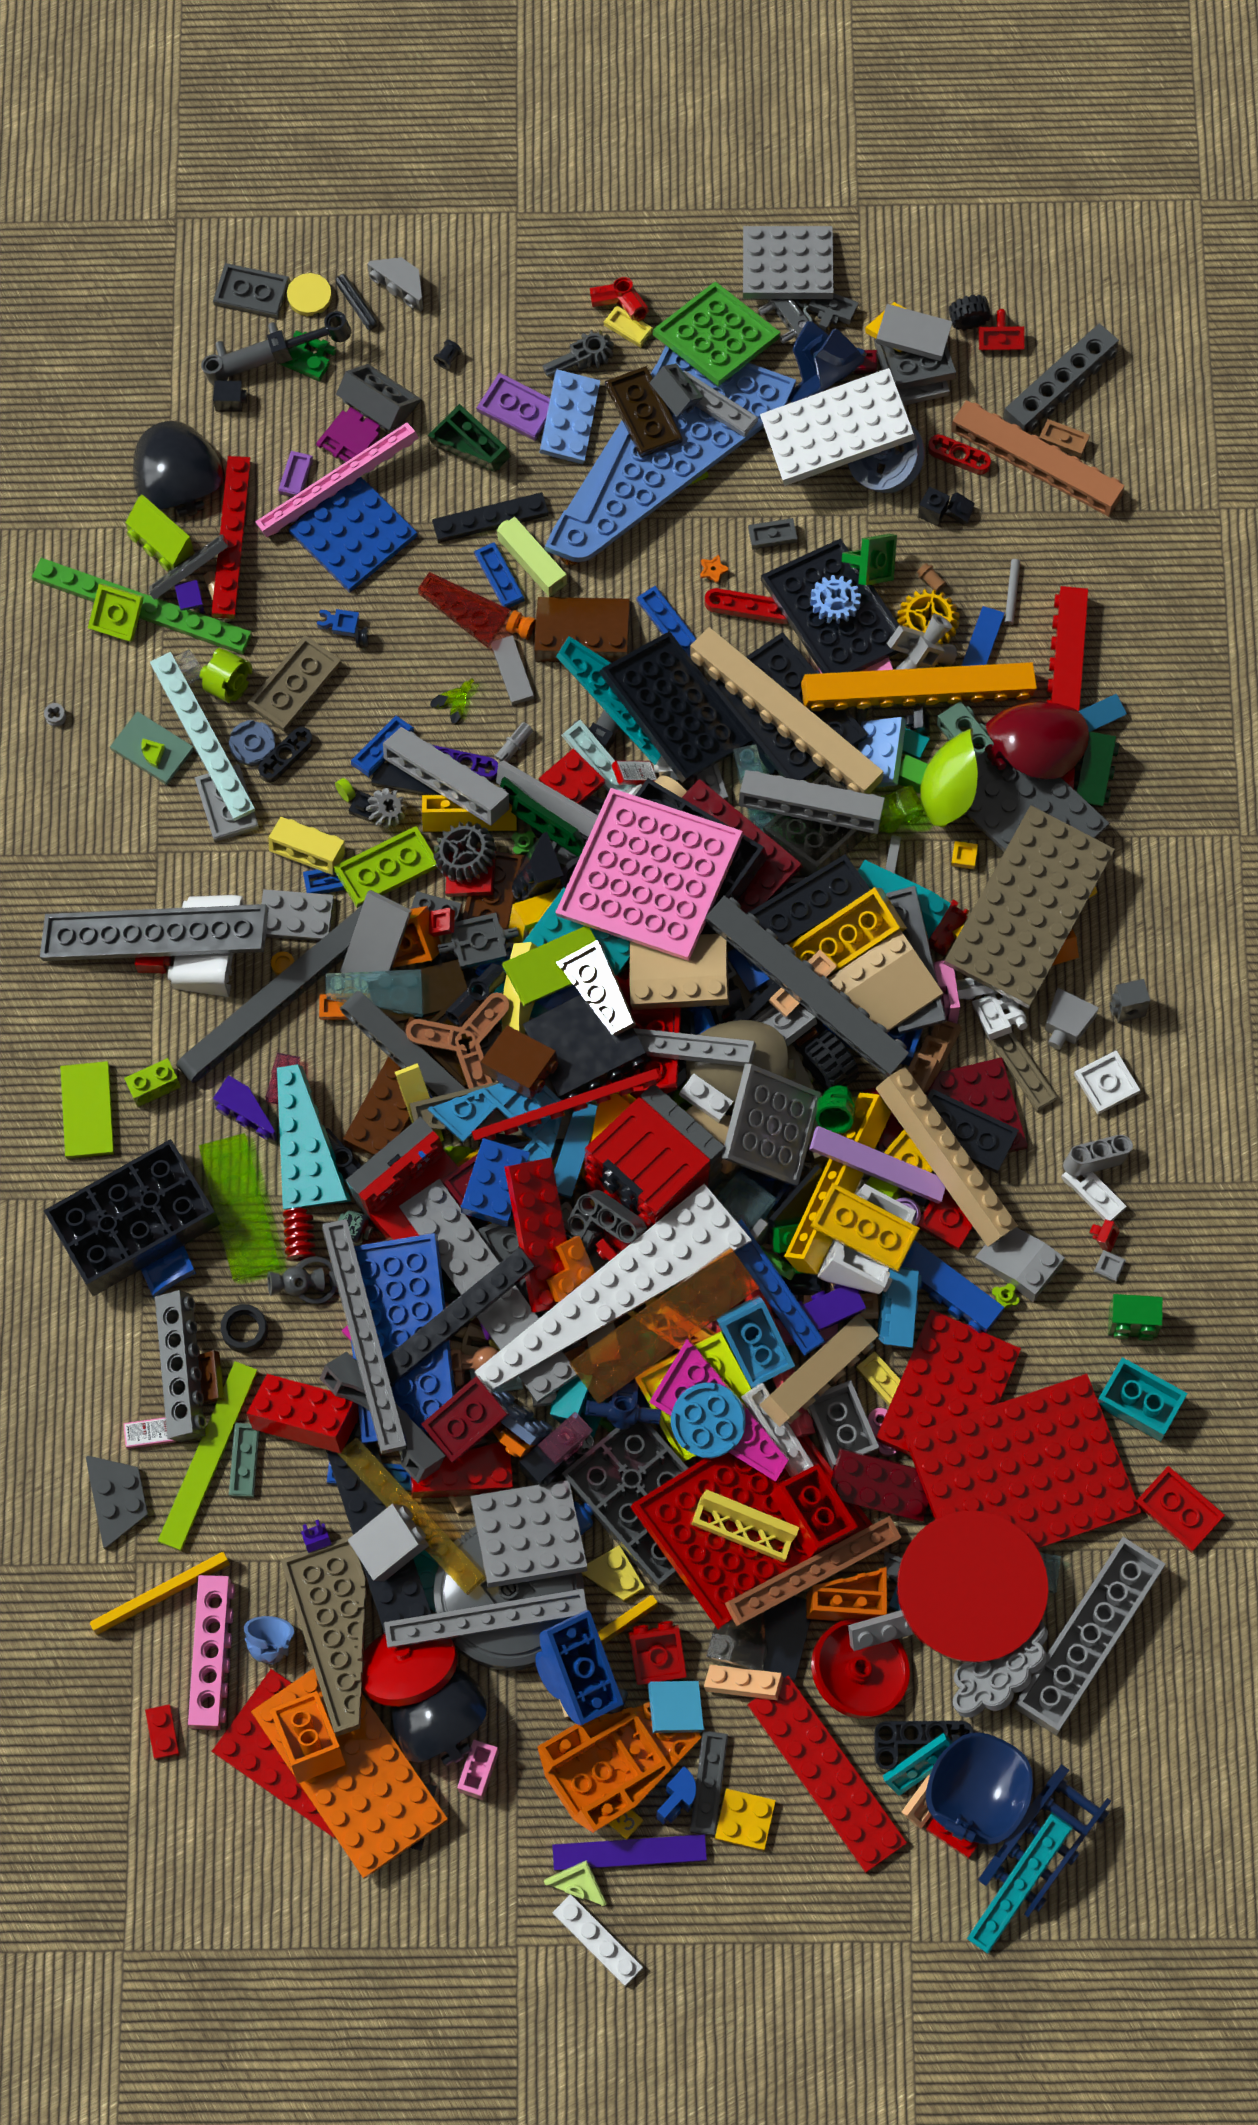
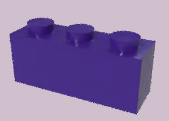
(833, 1307)

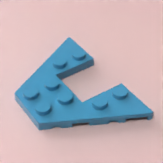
(468, 1112)

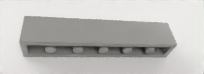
(446, 776)
(811, 801)

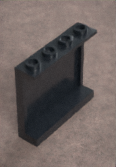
(584, 1048)

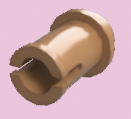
(931, 577)

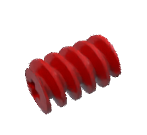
(297, 1234)

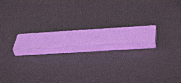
(877, 1164)

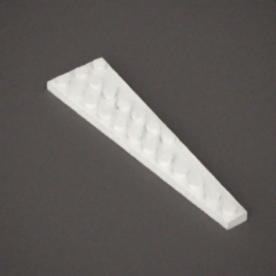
(646, 1268)

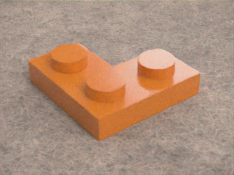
(576, 1265)

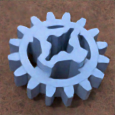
(835, 599)

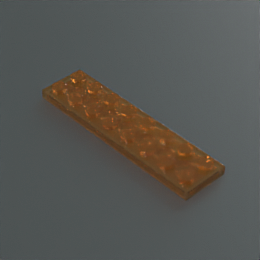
(664, 1325)

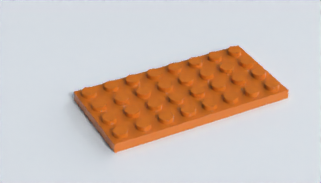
(374, 1800)

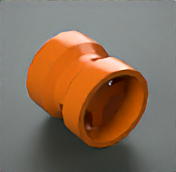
(519, 624)

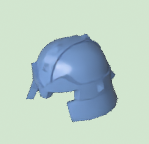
(268, 1638)

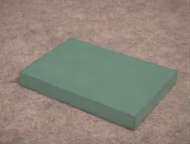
(129, 747)

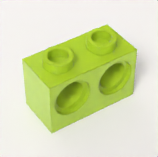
(152, 1082)

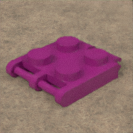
(349, 435)

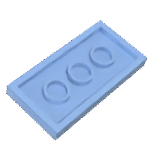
(569, 416)

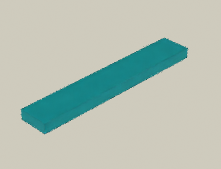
(1020, 1882)

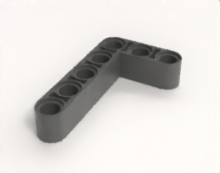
(600, 1216)

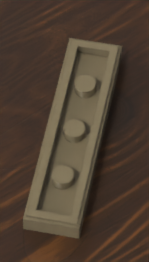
(1023, 1071)

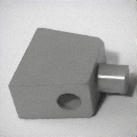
(1068, 1018)

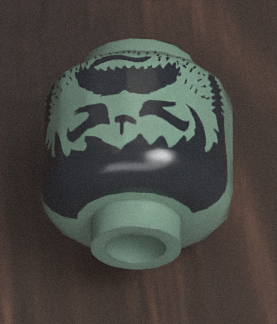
(358, 1225)

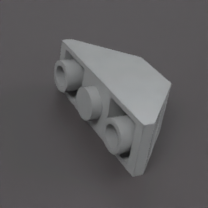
(399, 279)

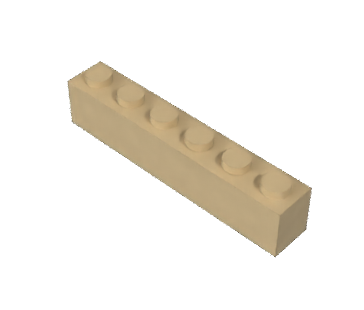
(819, 1370)

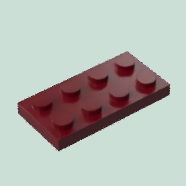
(879, 1484)

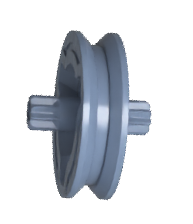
(900, 467)

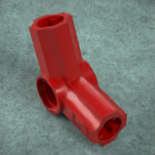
(623, 294)

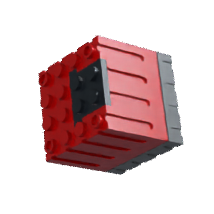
(653, 1157)

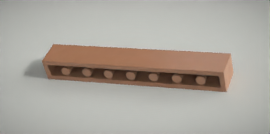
(1037, 458)

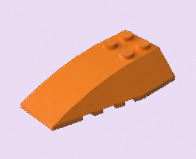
(610, 1764)

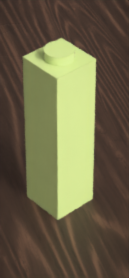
(531, 556)

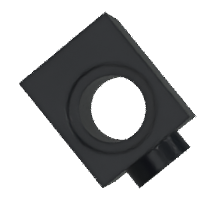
(933, 506)

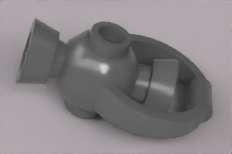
(304, 1281)

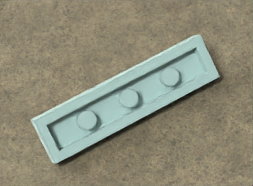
(594, 753)

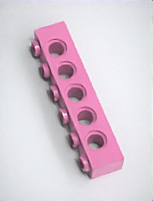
(208, 1589)

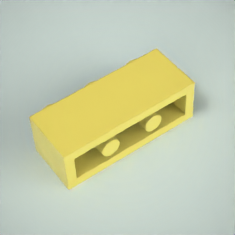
(306, 845)

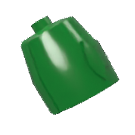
(836, 1109)

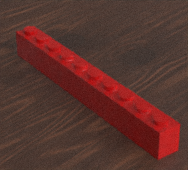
(1069, 651)

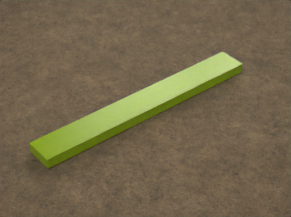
(207, 1456)

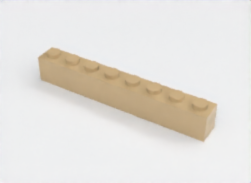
(946, 1156)

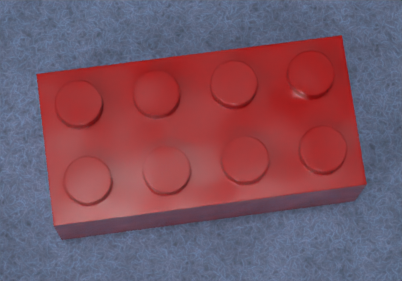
(303, 1413)

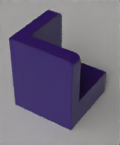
(189, 596)

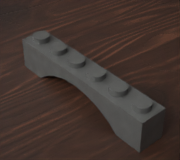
(421, 1455)

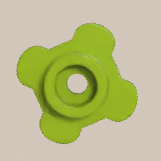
(1009, 1290)

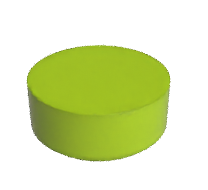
(345, 789)

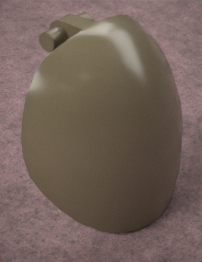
(769, 1055)

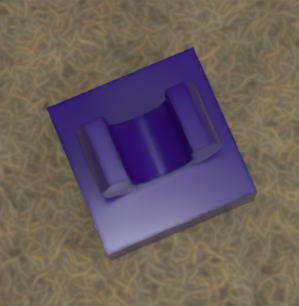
(315, 1537)

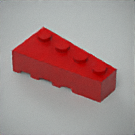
(474, 1473)

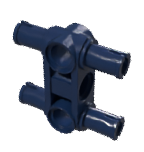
(623, 1408)

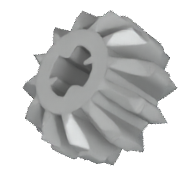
(378, 807)

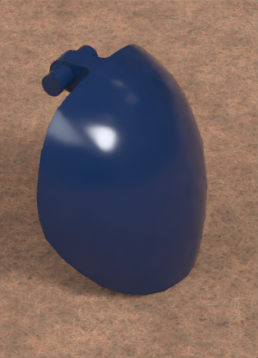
(980, 1788)

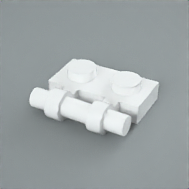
(993, 1018)

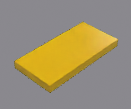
(864, 1227)

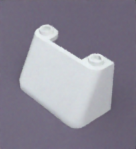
(204, 972)
(853, 1269)

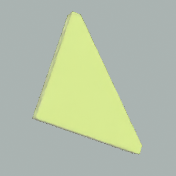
(578, 1882)

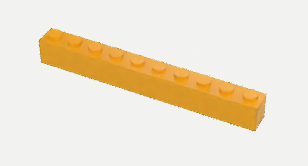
(918, 686)

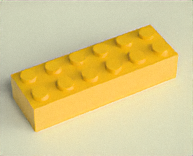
(851, 930)

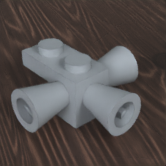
(924, 646)

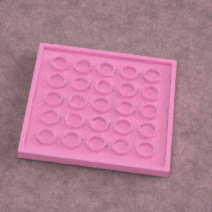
(649, 874)

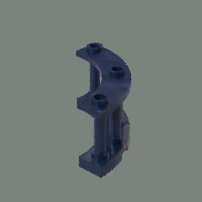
(1029, 1825)

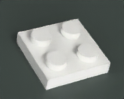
(1107, 1082)

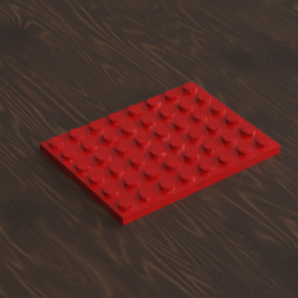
(1029, 1460)
(708, 1563)

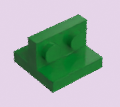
(874, 559)

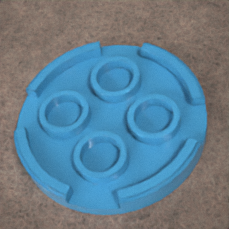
(708, 1420)

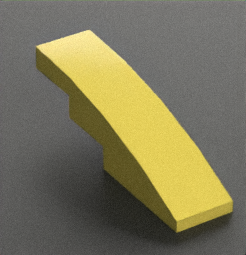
(517, 1013)
(413, 1089)

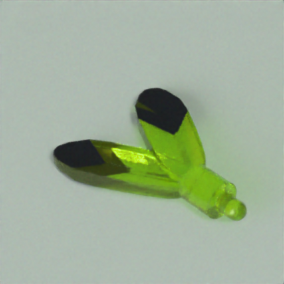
(456, 697)

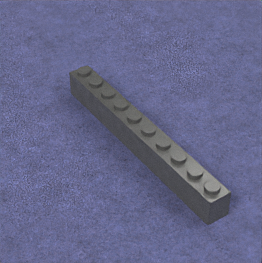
(806, 986)

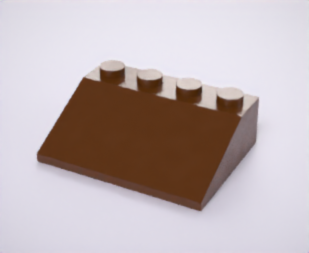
(593, 622)

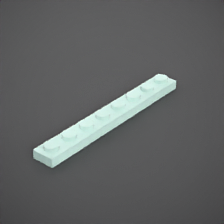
(202, 736)

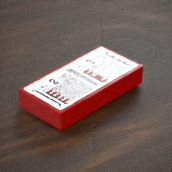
(633, 772)

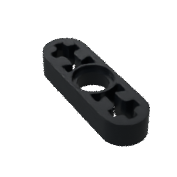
(269, 761)

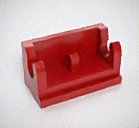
(942, 936)

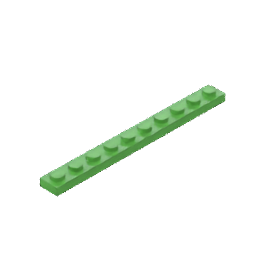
(153, 611)

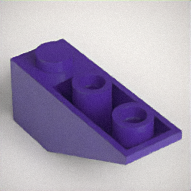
(239, 1102)

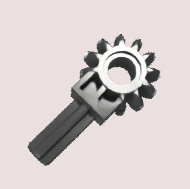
(582, 355)

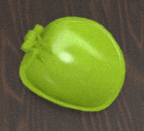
(950, 780)

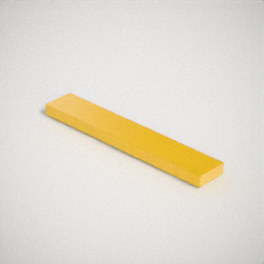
(158, 1593)

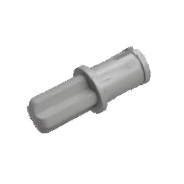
(514, 742)

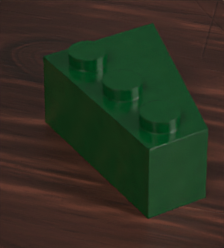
(469, 439)
(1097, 769)

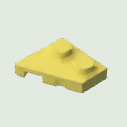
(615, 1574)

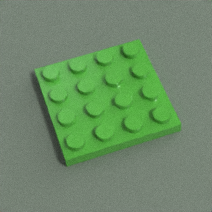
(716, 333)

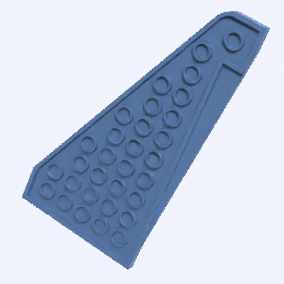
(629, 488)

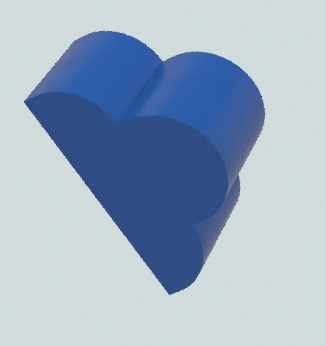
(577, 1669)

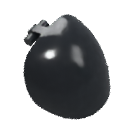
(176, 467)
(441, 1721)

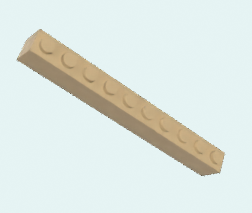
(785, 713)

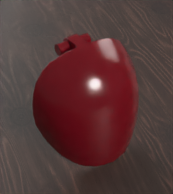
(1038, 739)

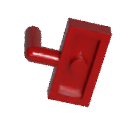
(1001, 336)

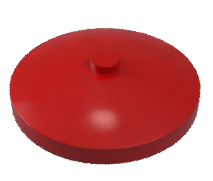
(407, 1672)
(859, 1681)

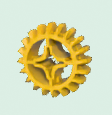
(910, 612)

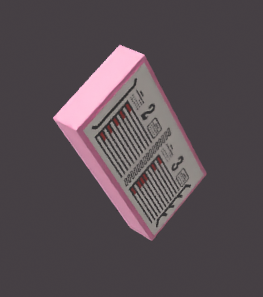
(146, 1433)

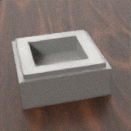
(1109, 1266)

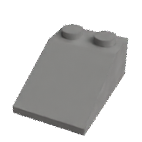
(1022, 1262)

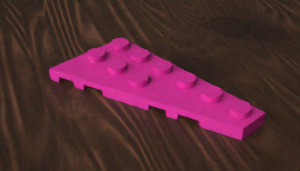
(756, 1444)

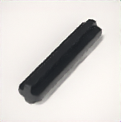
(356, 302)

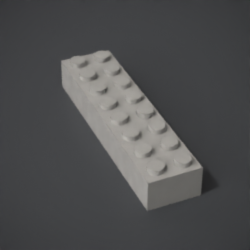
(1089, 1636)

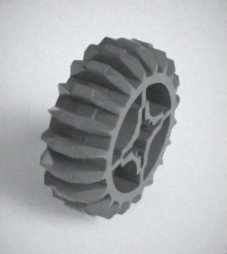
(463, 843)

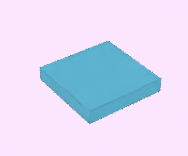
(675, 1707)

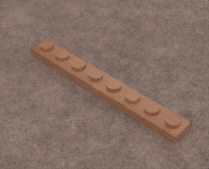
(812, 1571)

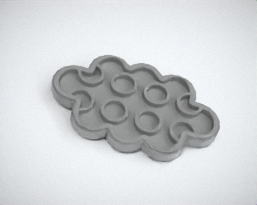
(995, 1681)

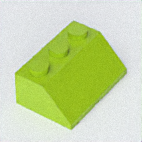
(158, 534)

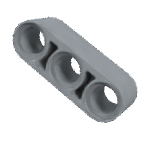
(1097, 1155)

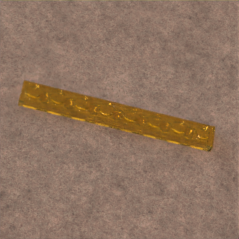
(391, 1492)

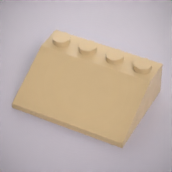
(672, 982)
(888, 982)

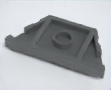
(117, 1497)

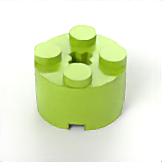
(226, 675)

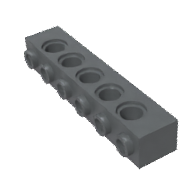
(1097, 340)
(174, 1378)

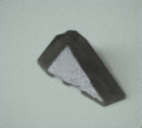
(740, 1645)

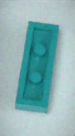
(916, 1766)

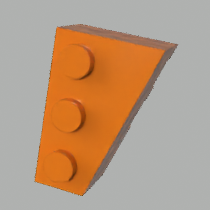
(849, 1598)

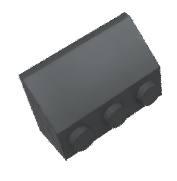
(377, 396)

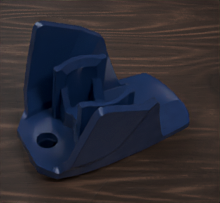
(823, 360)

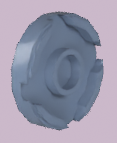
(251, 742)

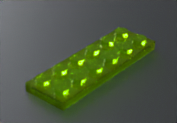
(239, 1207)

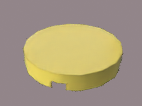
(309, 294)

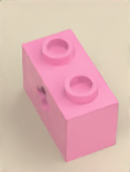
(478, 1770)

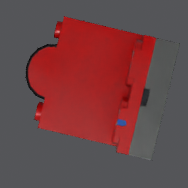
(399, 1173)

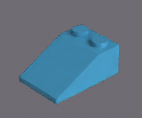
(755, 1341)

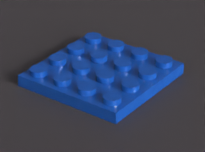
(353, 533)

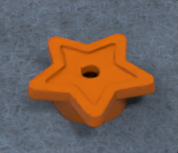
(713, 574)

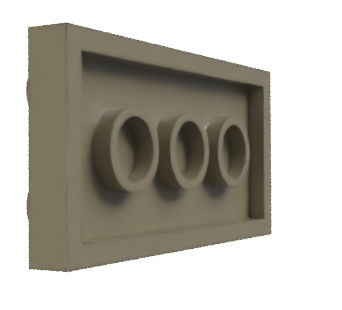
(294, 683)

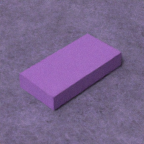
(295, 474)

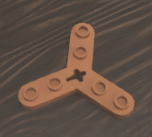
(447, 1036)

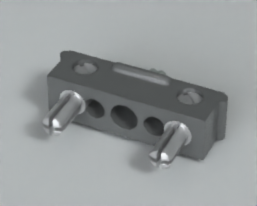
(789, 315)

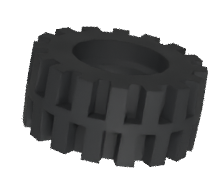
(969, 312)

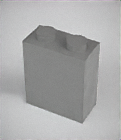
(388, 1542)

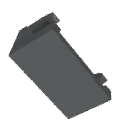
(676, 389)

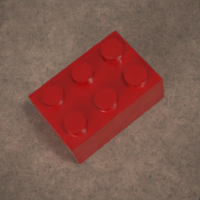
(815, 1508)

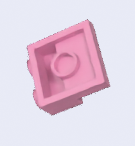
(948, 985)

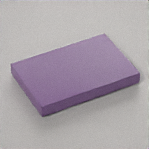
(515, 406)

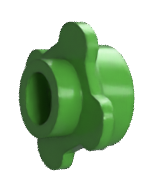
(518, 838)

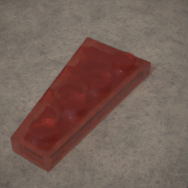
(467, 609)

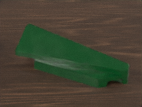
(543, 819)

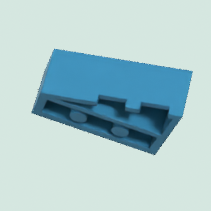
(899, 1308)

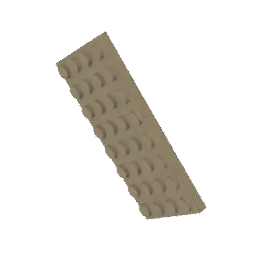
(1029, 906)

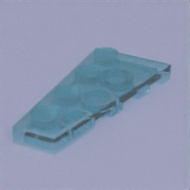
(386, 989)

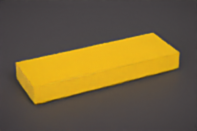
(627, 1619)

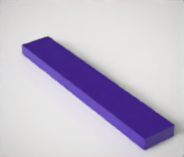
(630, 1852)

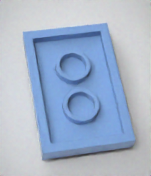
(884, 746)

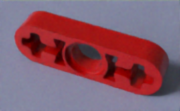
(977, 455)

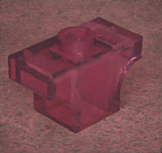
(565, 1439)

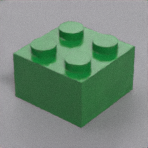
(1135, 1316)

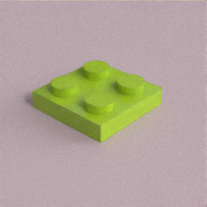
(115, 612)

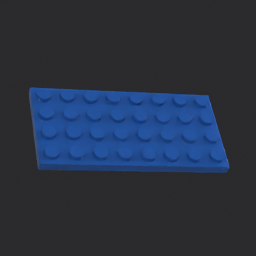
(403, 1296)

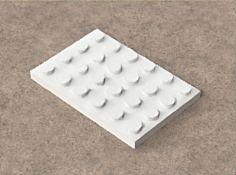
(837, 426)

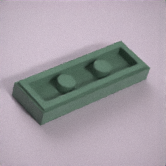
(244, 1461)

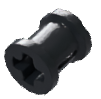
(447, 354)

